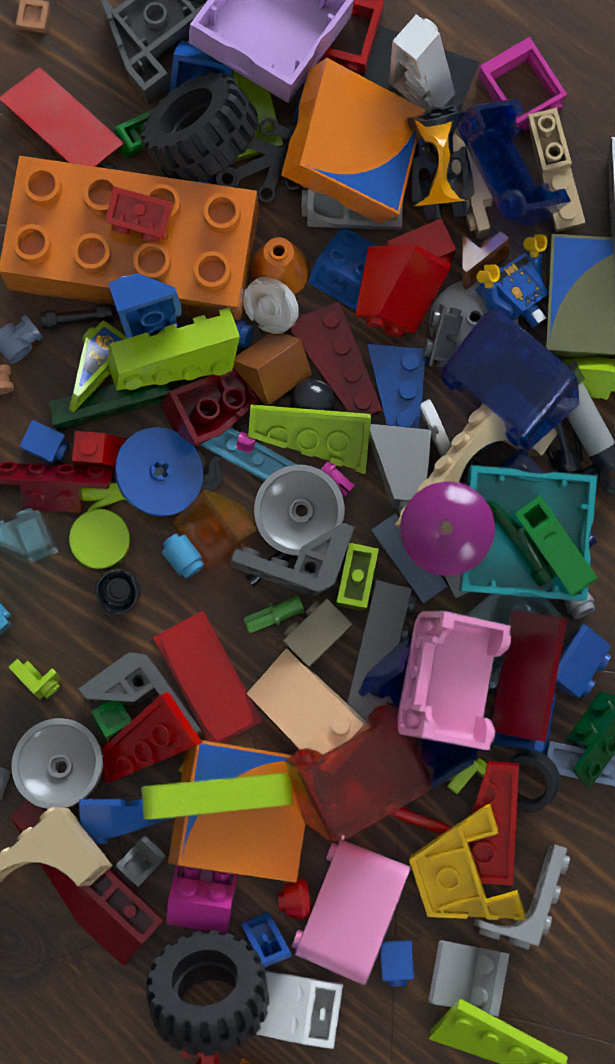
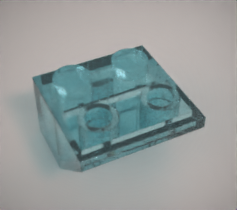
(27, 536)

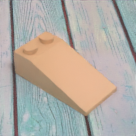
(305, 706)

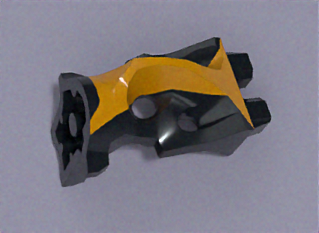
(444, 186)

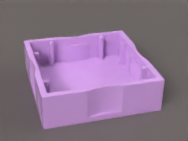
(270, 38)

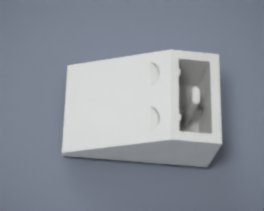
(302, 1009)

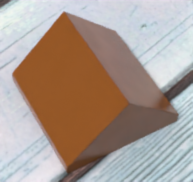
(273, 366)

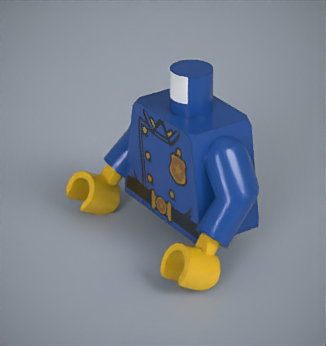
(518, 285)

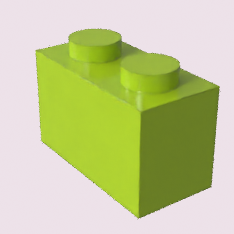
(357, 577)

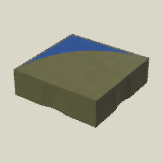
(580, 297)

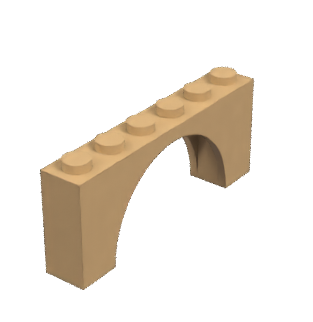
(482, 429)
(59, 843)

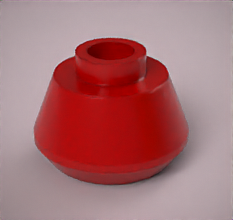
(295, 899)

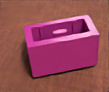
(201, 899)

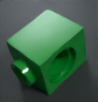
(110, 719)

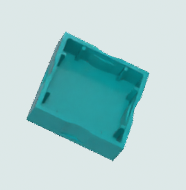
(503, 569)

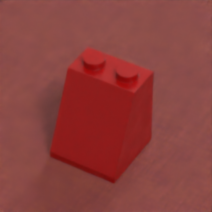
(399, 287)

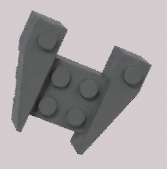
(145, 32)

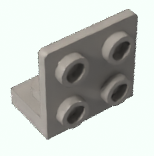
(468, 975)

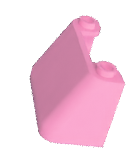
(450, 678)
(351, 911)

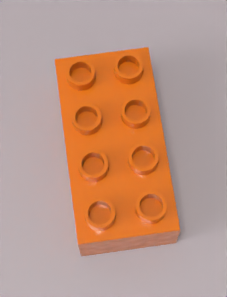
(66, 250)

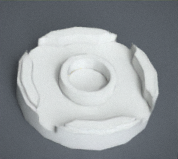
(271, 305)
(434, 424)

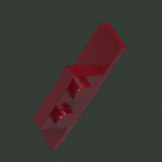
(54, 486)

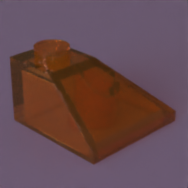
(215, 526)

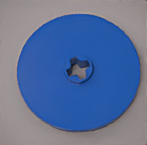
(165, 493)

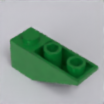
(556, 546)

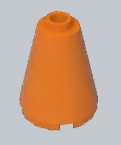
(281, 261)

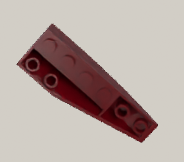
(106, 908)

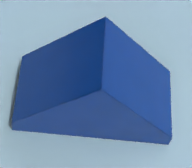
(265, 939)

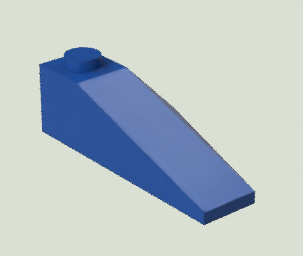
(113, 818)

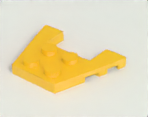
(450, 877)

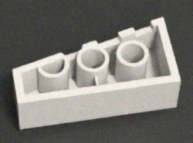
(420, 65)

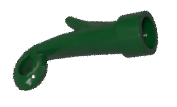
(540, 568)

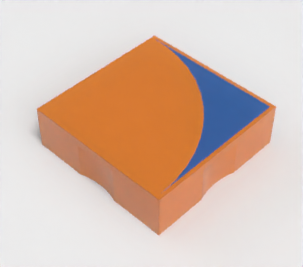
(352, 141)
(240, 841)

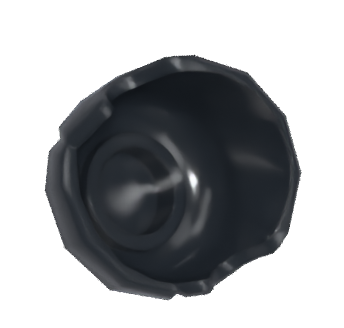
(313, 394)
(118, 591)

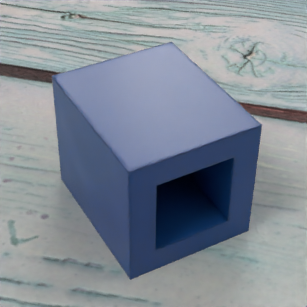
(44, 443)
(396, 962)

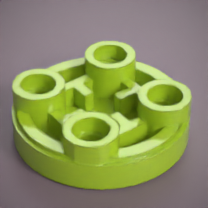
(99, 539)

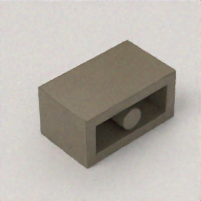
(317, 632)

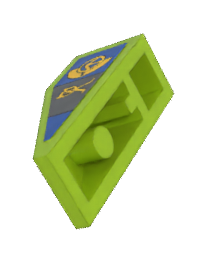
(93, 362)

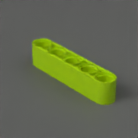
(216, 795)

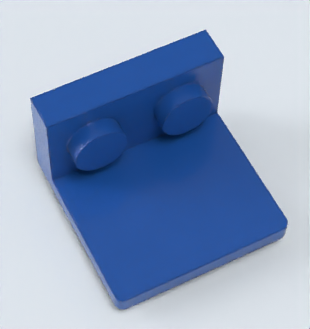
(341, 267)

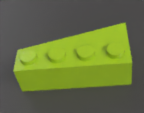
(175, 353)

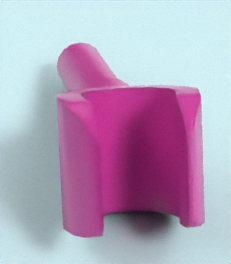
(245, 443)

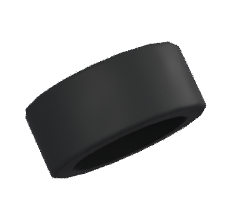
(551, 775)

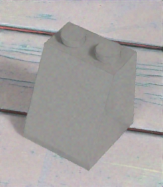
(401, 460)

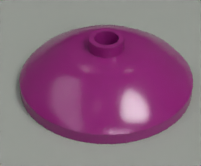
(470, 533)

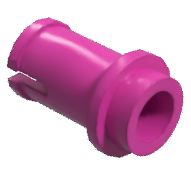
(338, 477)

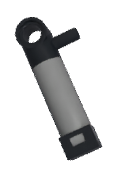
(593, 436)

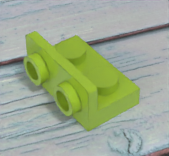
(35, 682)

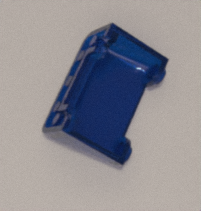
(488, 137)
(513, 378)

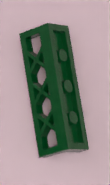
(105, 403)

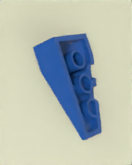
(144, 304)

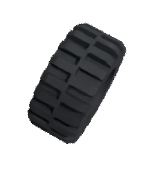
(200, 128)
(216, 1025)

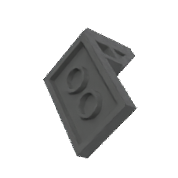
(322, 554)
(120, 680)

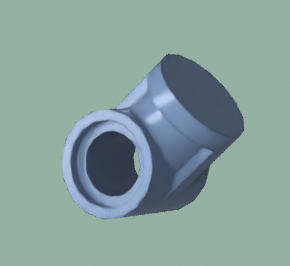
(17, 339)

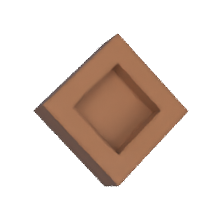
(33, 15)

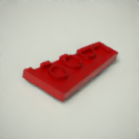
(149, 738)
(496, 853)

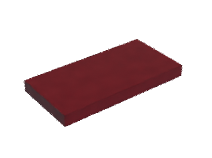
(529, 675)

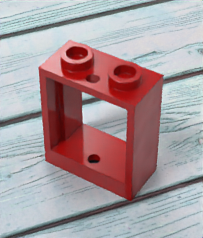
(367, 9)

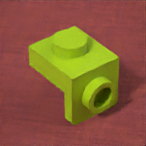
(458, 781)

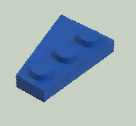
(399, 383)

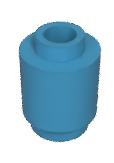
(182, 555)

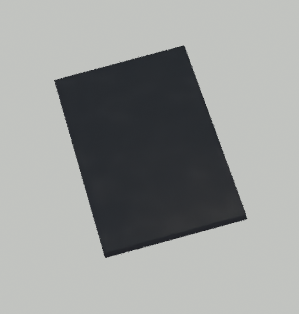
(378, 69)

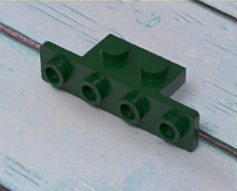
(597, 736)

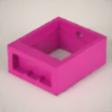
(512, 58)

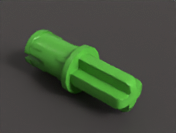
(273, 614)

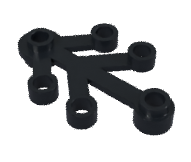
(273, 157)

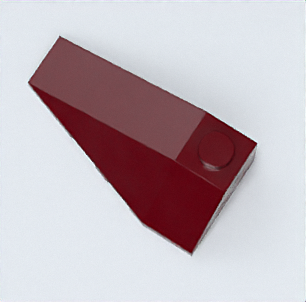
(208, 406)

